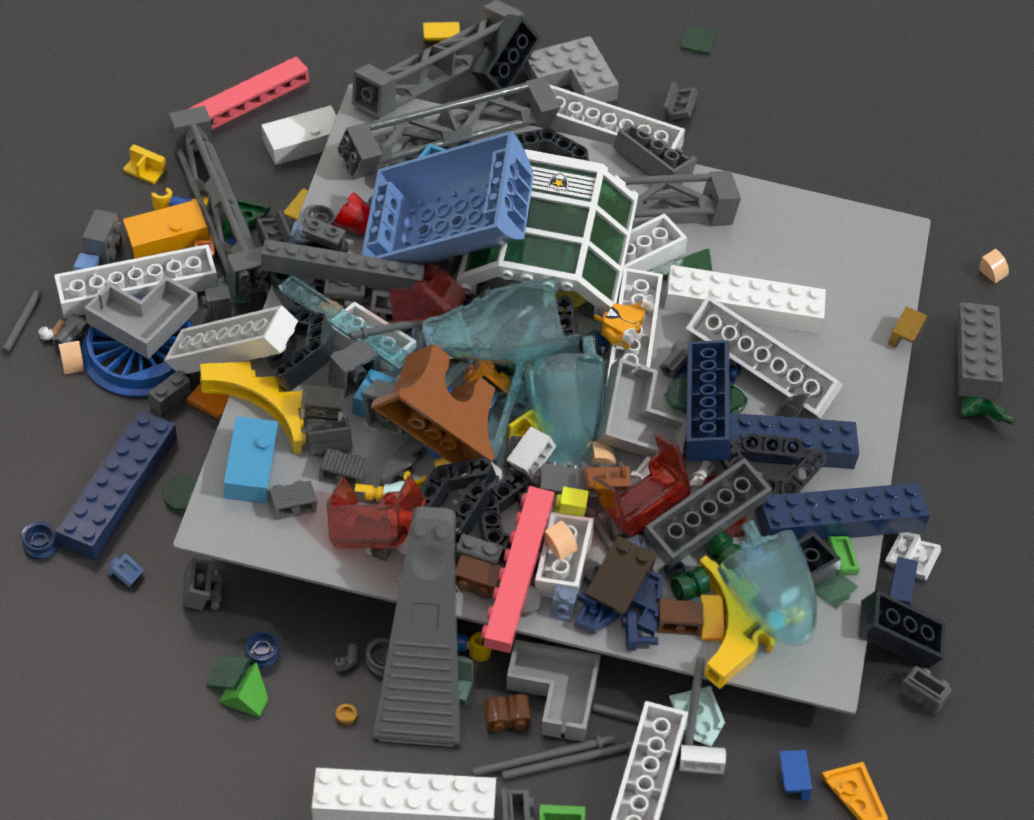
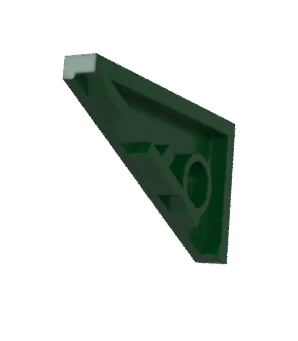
(251, 212)
(698, 260)

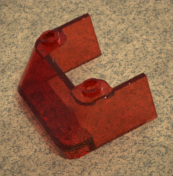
(428, 297)
(652, 495)
(371, 524)

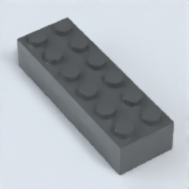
(979, 351)
(707, 512)

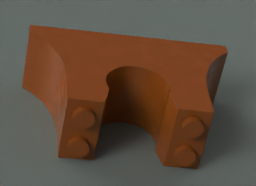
(443, 421)

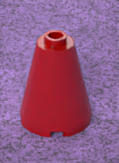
(353, 215)

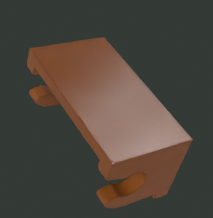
(614, 476)

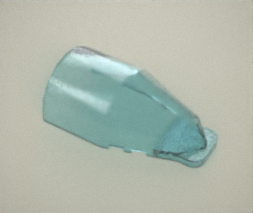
(504, 326)

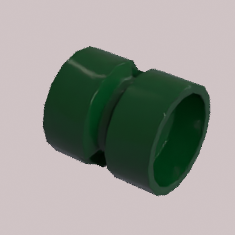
(721, 547)
(690, 585)

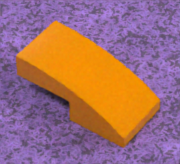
(713, 618)

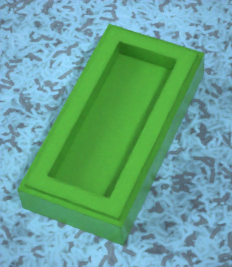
(842, 547)

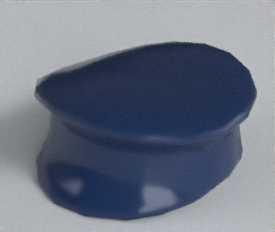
(39, 539)
(262, 648)

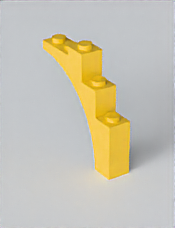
(241, 382)
(736, 648)

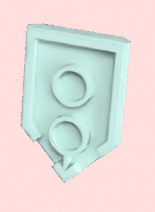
(709, 717)

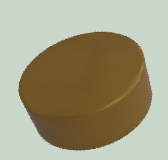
(346, 714)

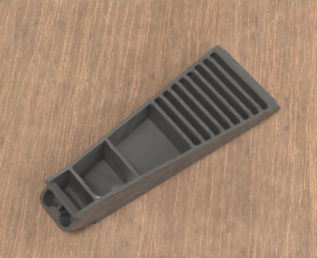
(421, 667)

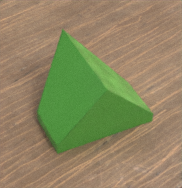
(249, 695)

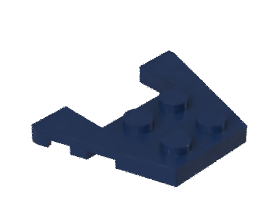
(646, 600)

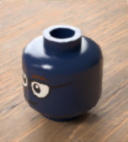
(601, 343)

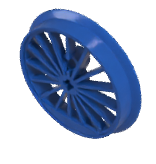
(129, 385)

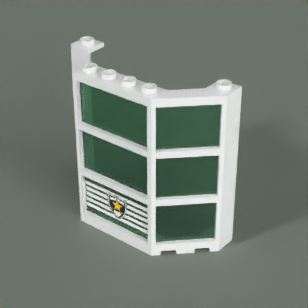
(573, 231)

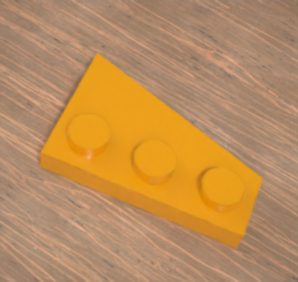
(856, 791)

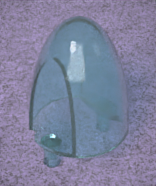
(568, 398)
(773, 585)

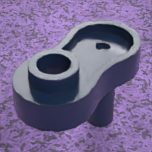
(629, 622)

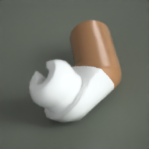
(47, 334)

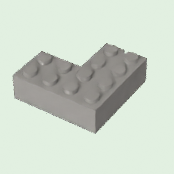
(575, 64)
(146, 322)
(627, 412)
(564, 678)

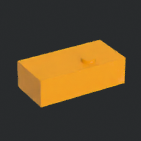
(165, 229)

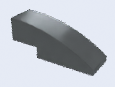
(402, 460)

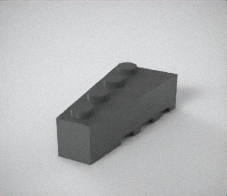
(652, 154)

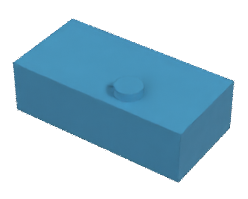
(250, 459)

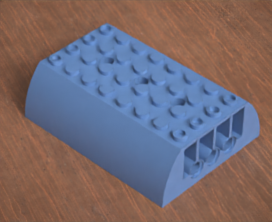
(460, 195)

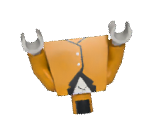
(624, 321)

